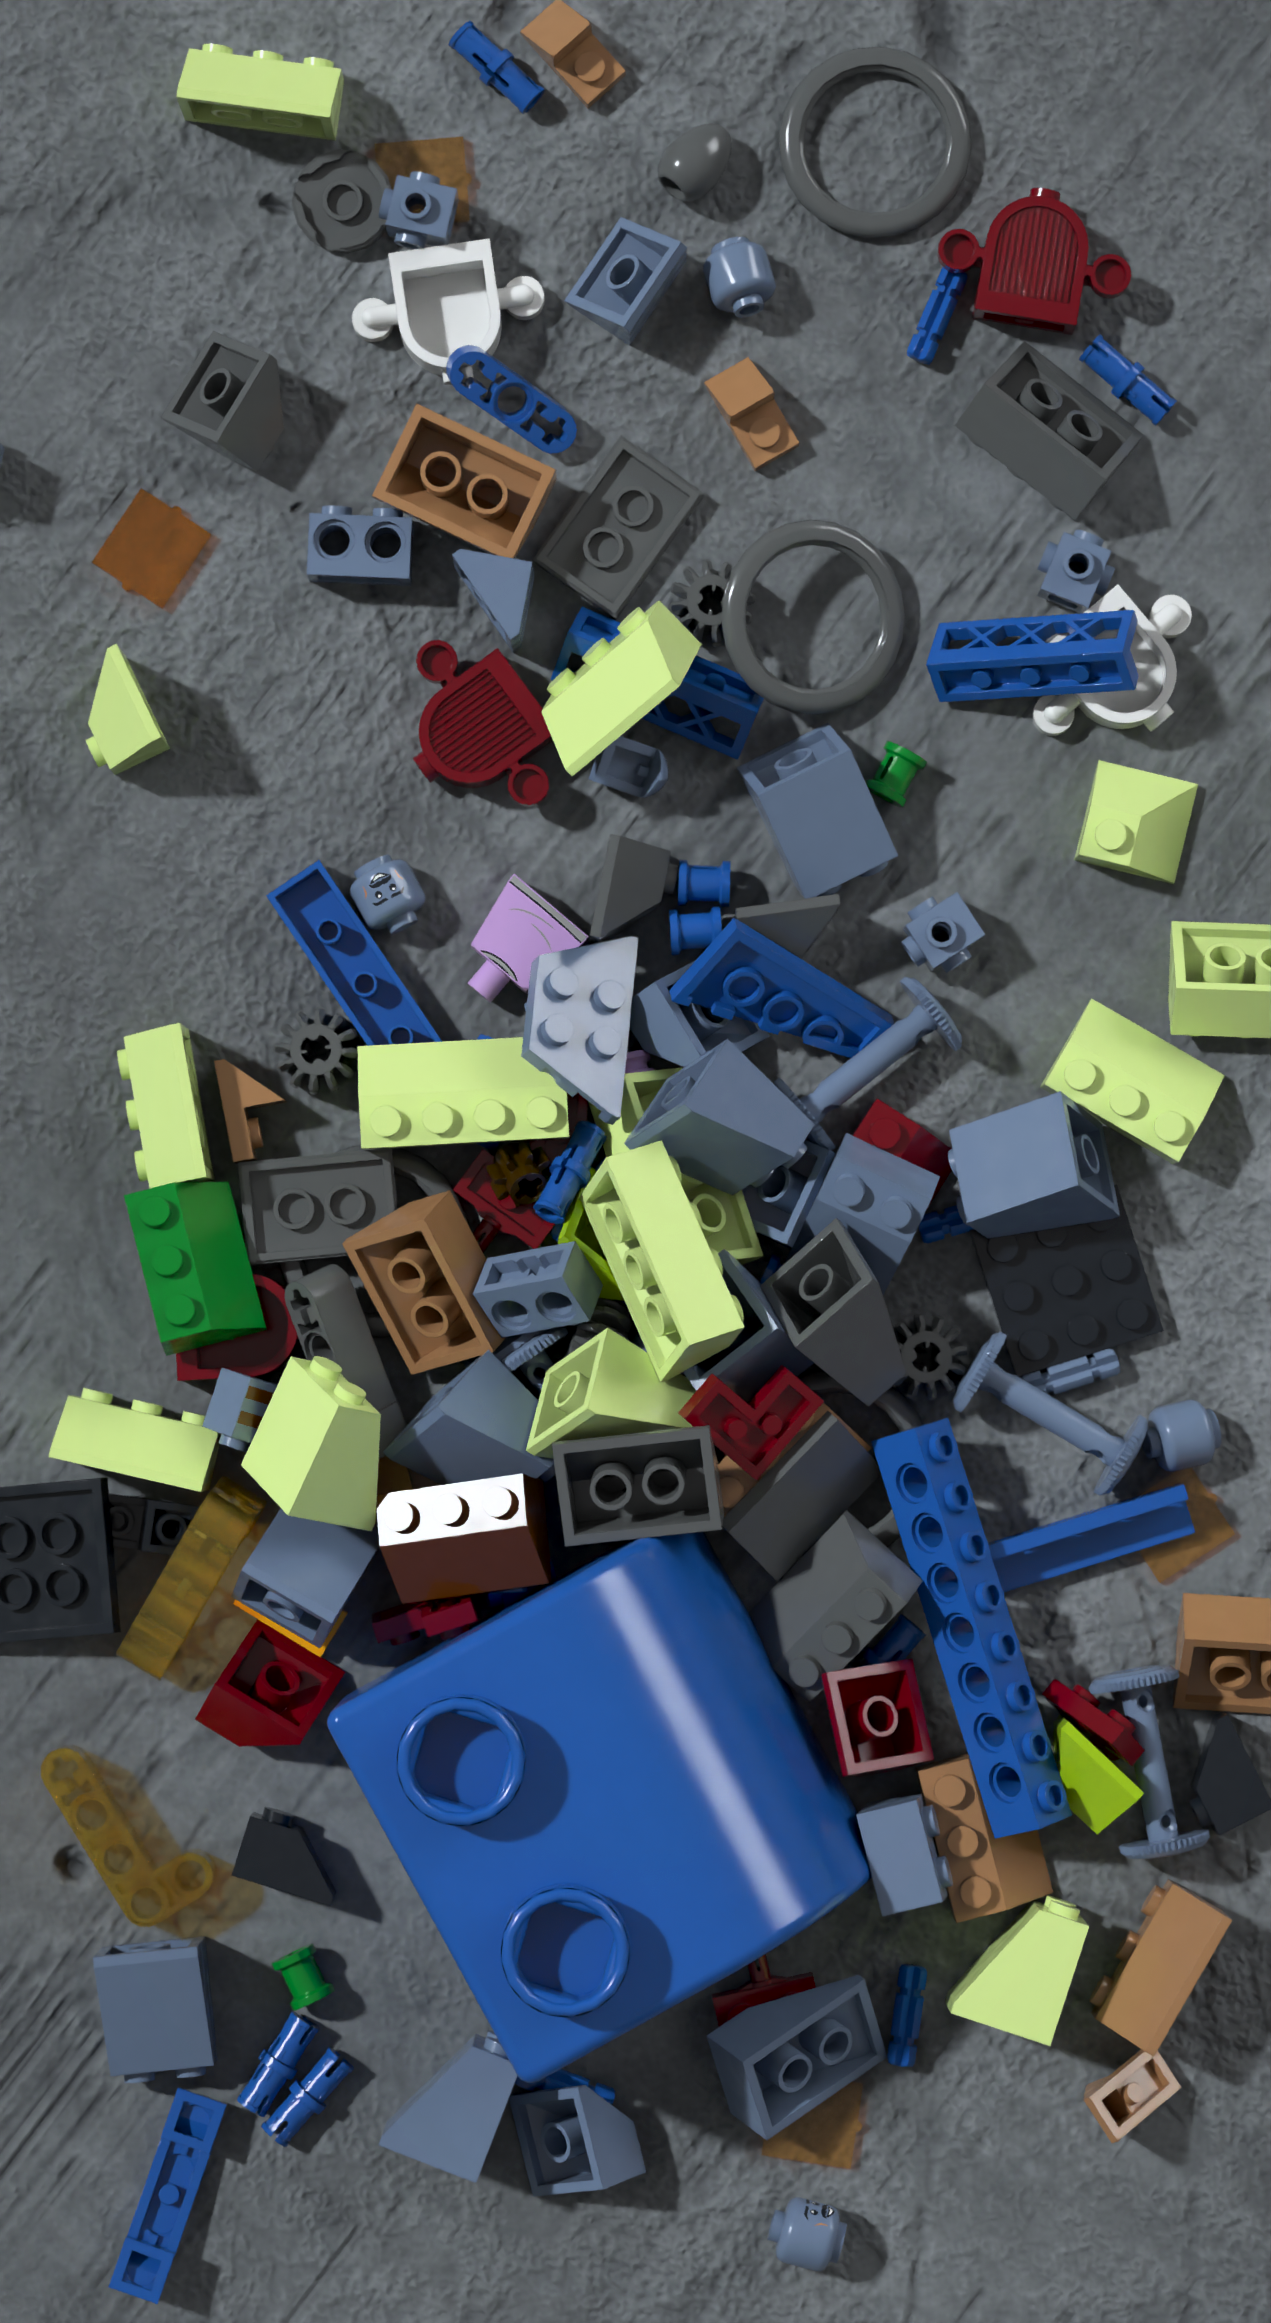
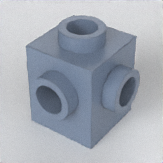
(431, 225)
(1065, 586)
(952, 917)

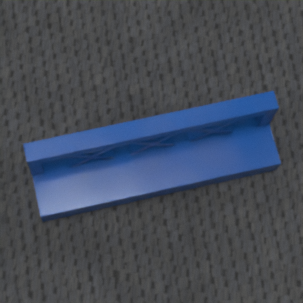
(1030, 664)
(704, 686)
(1091, 1537)

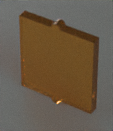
(432, 156)
(151, 548)
(1207, 1520)
(823, 2133)

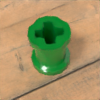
(895, 774)
(303, 1976)

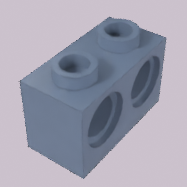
(359, 562)
(538, 1289)

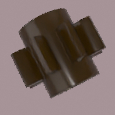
(519, 1173)

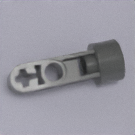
(335, 1328)

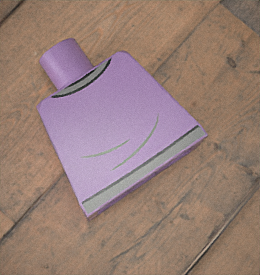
(515, 935)

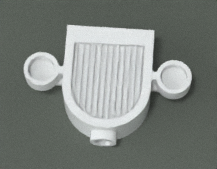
(446, 302)
(1153, 662)

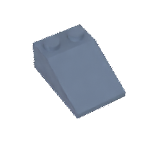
(876, 1201)
(795, 2052)

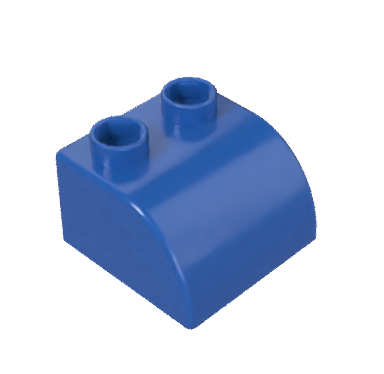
(604, 1798)

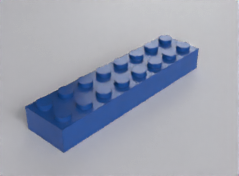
(349, 960)

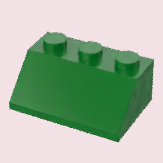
(194, 1264)

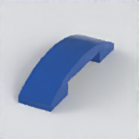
(168, 2195)

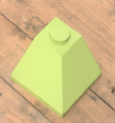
(122, 718)
(1136, 822)

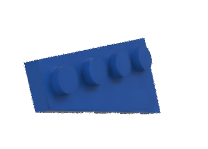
(770, 986)

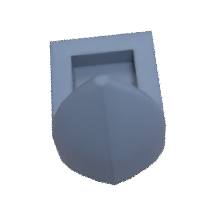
(631, 768)

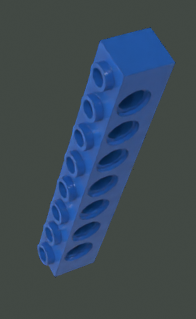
(972, 1629)

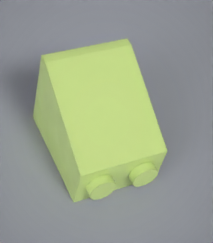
(604, 1392)
(318, 1446)
(1024, 1972)

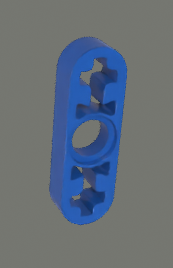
(490, 366)

